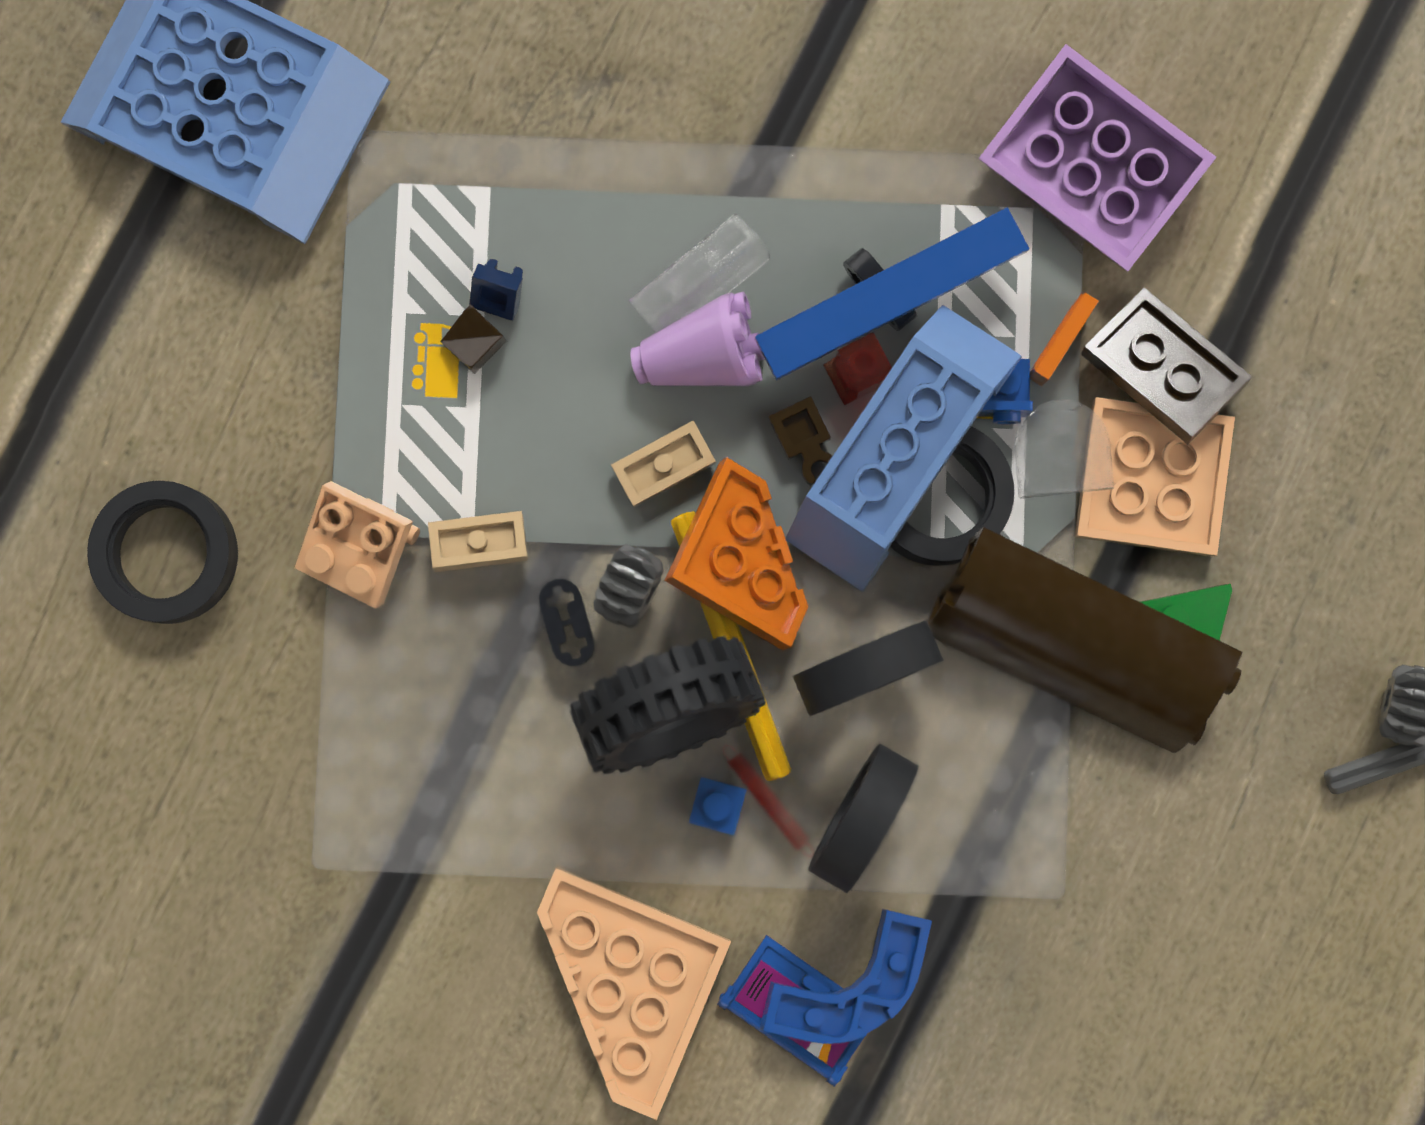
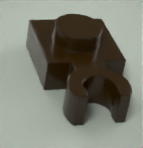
(802, 433)

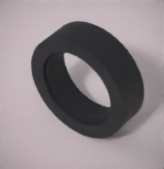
(997, 509)
(106, 543)
(867, 668)
(863, 818)

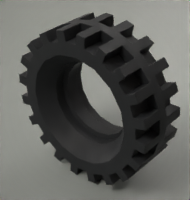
(666, 705)

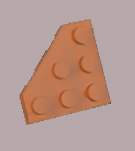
(740, 558)

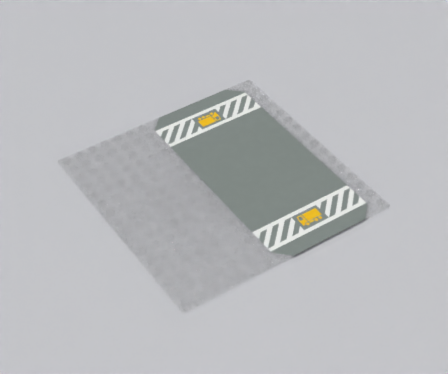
(446, 702)

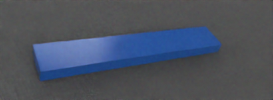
(891, 293)

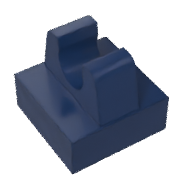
(496, 290)

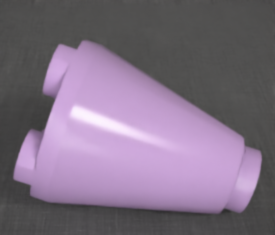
(703, 348)

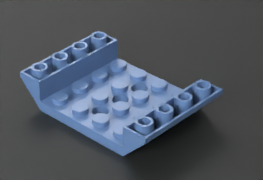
(272, 137)

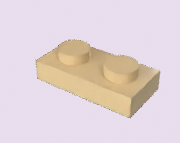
(663, 463)
(477, 541)

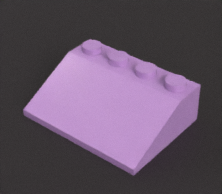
(1097, 158)

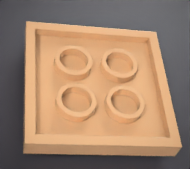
(1163, 488)

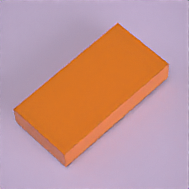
(1062, 338)

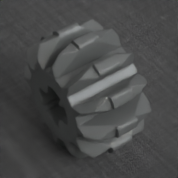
(628, 586)
(1404, 706)

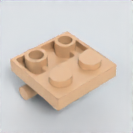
(354, 544)

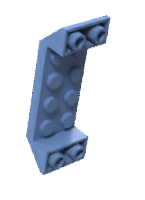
(900, 445)

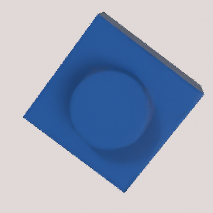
(717, 806)

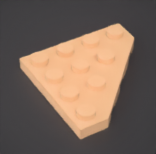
(633, 981)

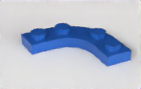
(864, 1004)

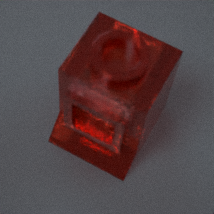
(858, 368)

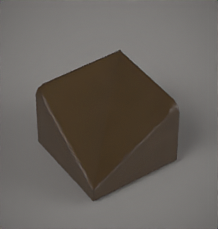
(473, 339)

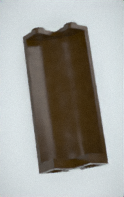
(1083, 642)

